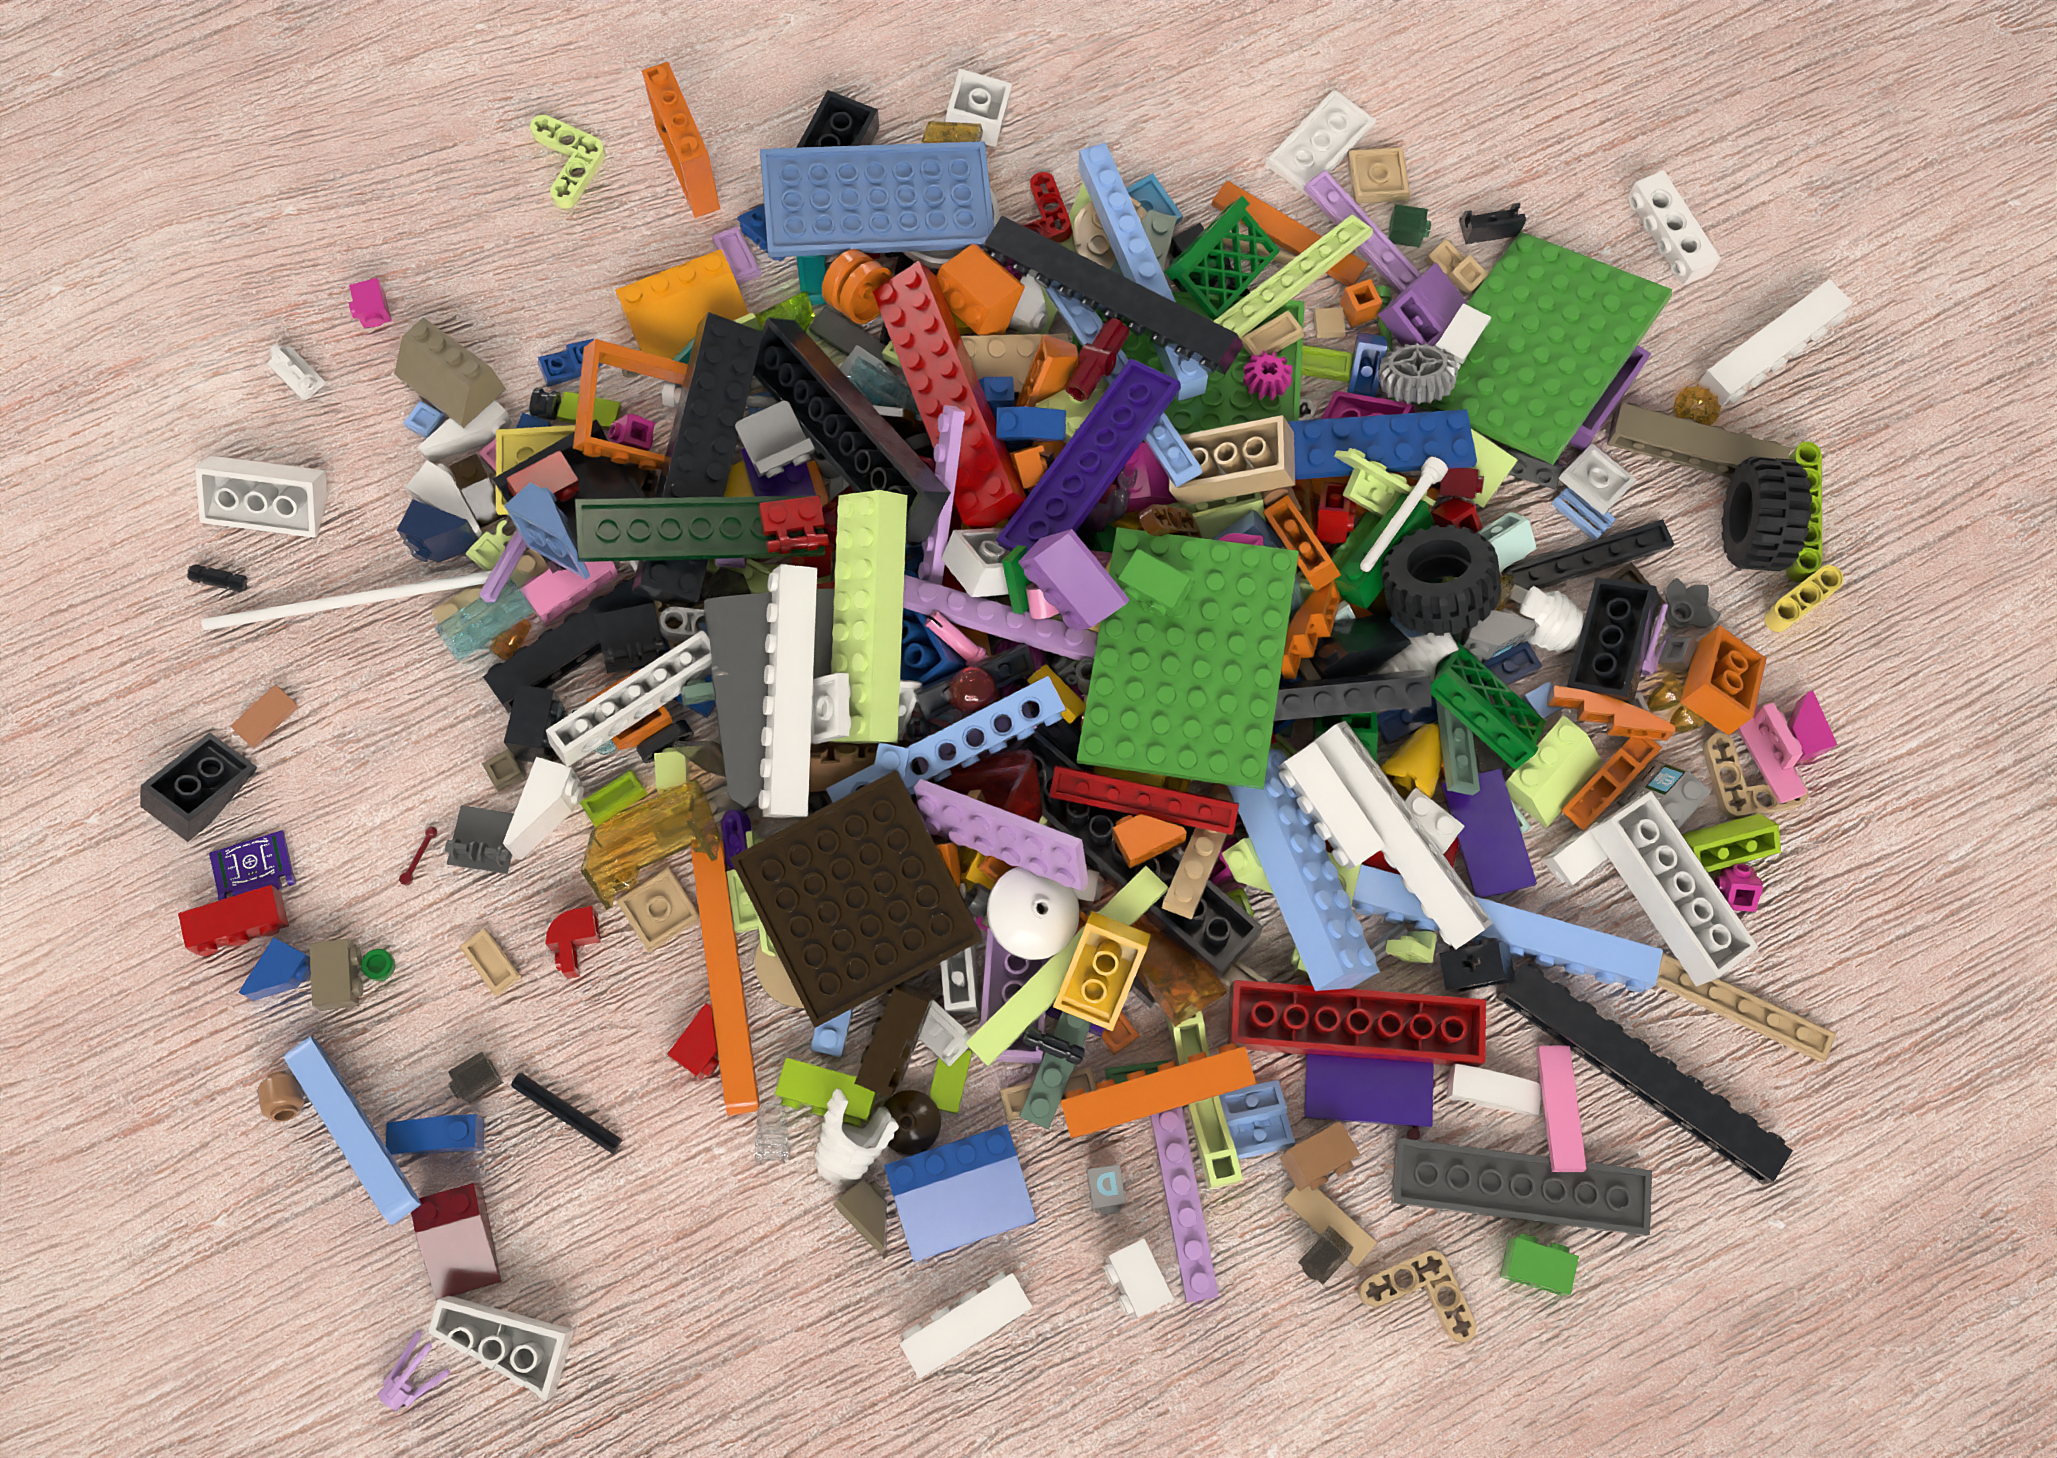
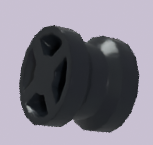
(545, 403)

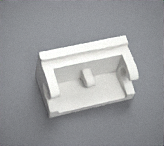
(1463, 333)
(1575, 857)
(944, 1035)

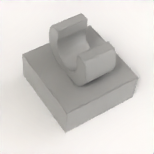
(1678, 653)

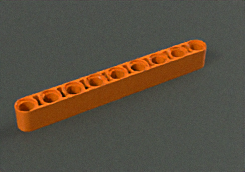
(725, 984)

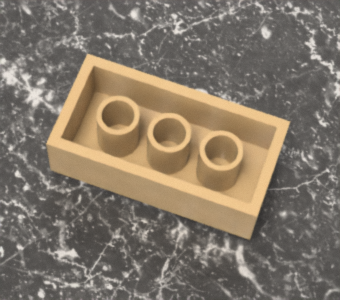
(1005, 355)
(1239, 460)

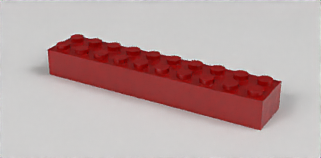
(943, 375)

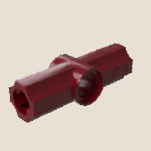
(1097, 360)

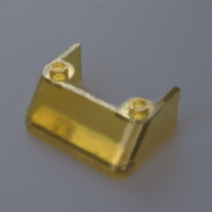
(646, 836)

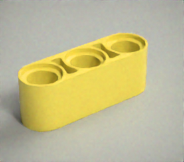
(1812, 589)

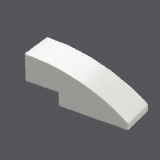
(1494, 1090)

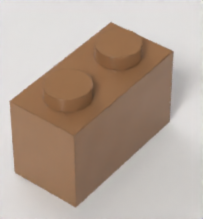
(1320, 1156)

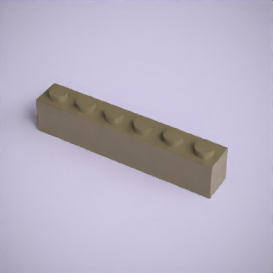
(1686, 441)

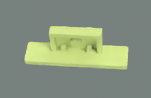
(1372, 485)
(743, 912)

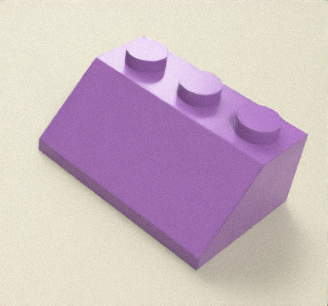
(1072, 580)

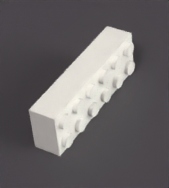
(1674, 889)

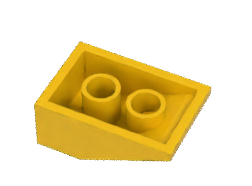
(1102, 970)

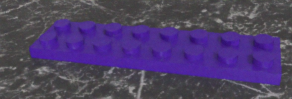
(1092, 456)

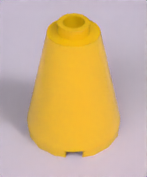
(1416, 762)

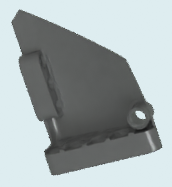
(737, 644)

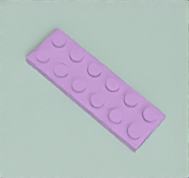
(1002, 835)

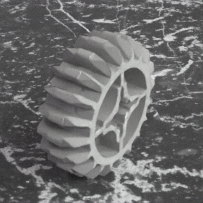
(1417, 373)

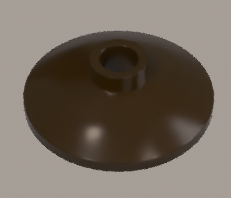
(924, 1117)

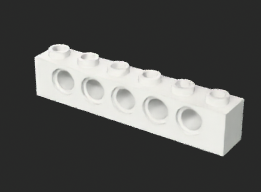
(630, 700)

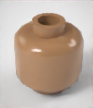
(280, 1097)

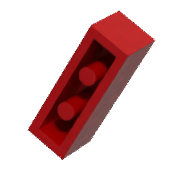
(233, 920)

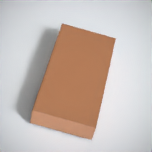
(264, 716)

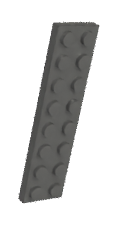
(1521, 1187)

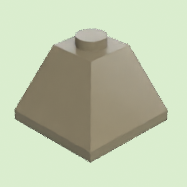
(866, 1212)

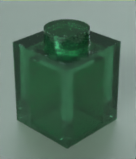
(1408, 225)

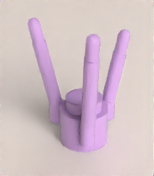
(1651, 660)
(398, 1387)

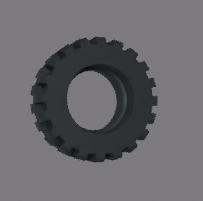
(1766, 514)
(1445, 605)

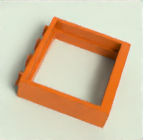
(682, 139)
(627, 359)

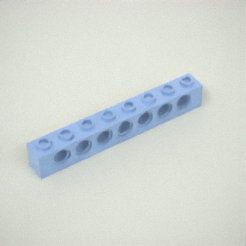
(1040, 692)

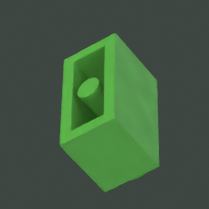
(1154, 584)
(1539, 1265)

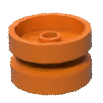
(850, 285)

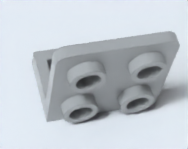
(774, 439)

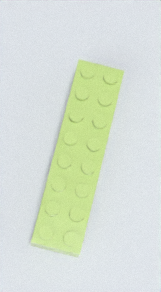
(870, 610)

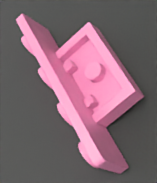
(1774, 751)

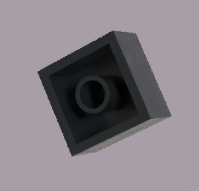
(530, 717)

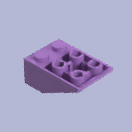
(1423, 309)

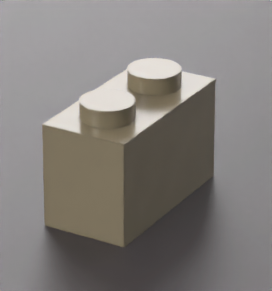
(335, 974)

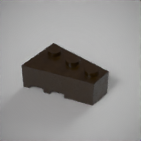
(894, 1039)

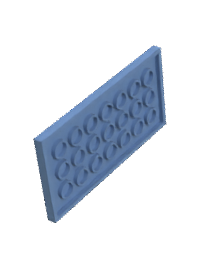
(876, 198)

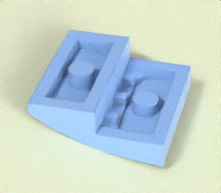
(1257, 1119)

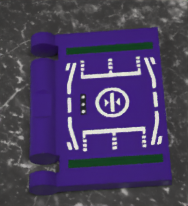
(252, 865)

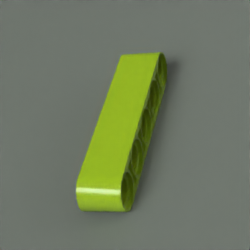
(1812, 550)

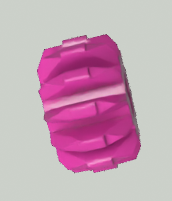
(1267, 375)

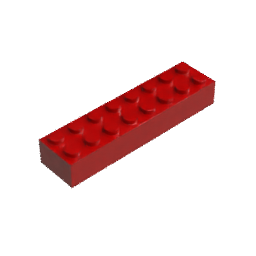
(1357, 1023)

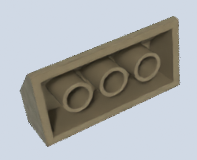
(446, 373)

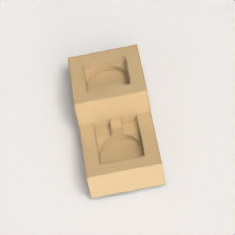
(1461, 271)

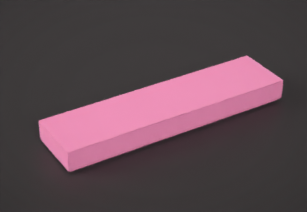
(1561, 1109)

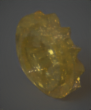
(1687, 398)

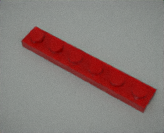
(1144, 799)

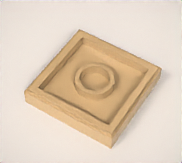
(1378, 175)
(658, 910)

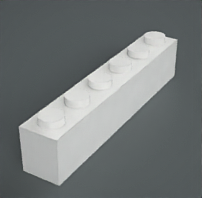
(1776, 342)

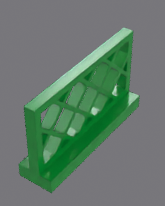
(1204, 245)
(1488, 721)

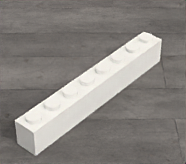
(789, 692)
(1405, 840)

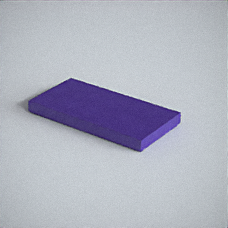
(1490, 837)
(1369, 1090)

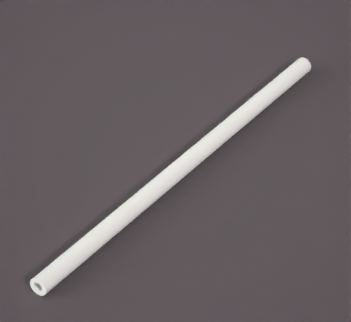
(345, 600)

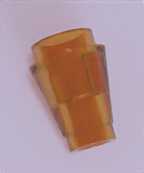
(510, 640)

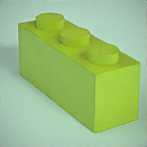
(1735, 842)
(814, 1087)

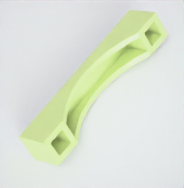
(1207, 1116)

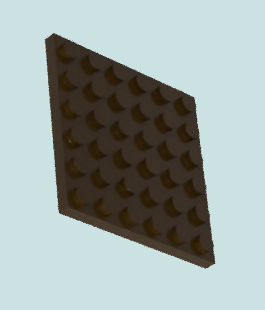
(856, 898)

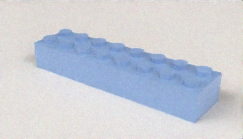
(1305, 883)

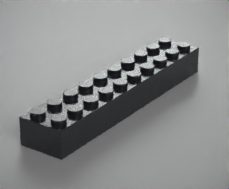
(846, 424)
(702, 443)
(1219, 927)

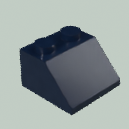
(435, 533)

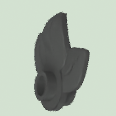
(1691, 604)

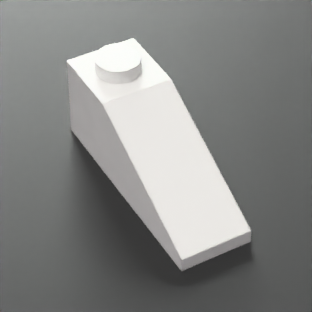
(453, 439)
(436, 488)

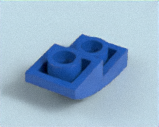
(563, 365)

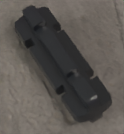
(217, 578)
(1053, 1045)

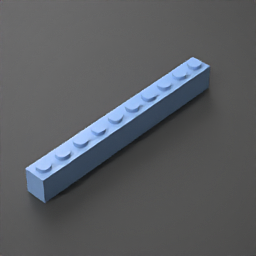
(1134, 252)
(1526, 932)

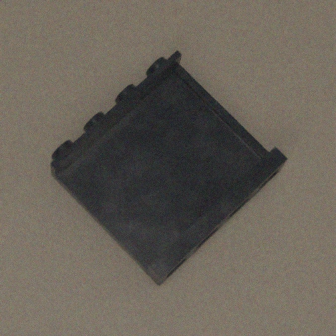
(596, 476)

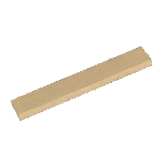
(1748, 1011)

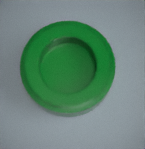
(378, 964)

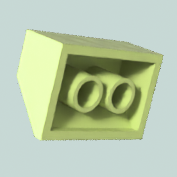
(1555, 772)

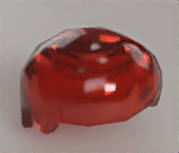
(971, 690)

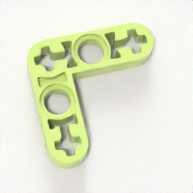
(577, 154)

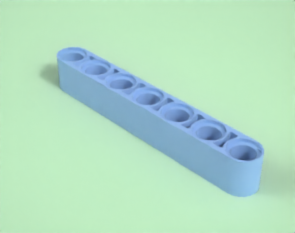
(352, 1130)

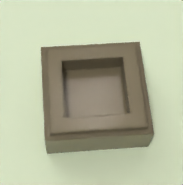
(503, 770)

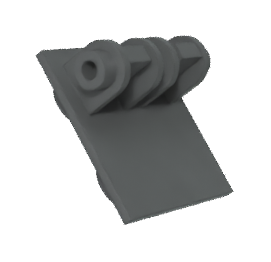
(480, 840)

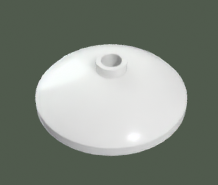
(1019, 925)

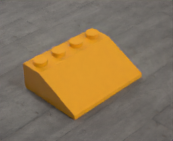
(670, 304)

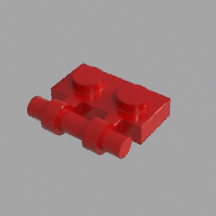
(792, 516)

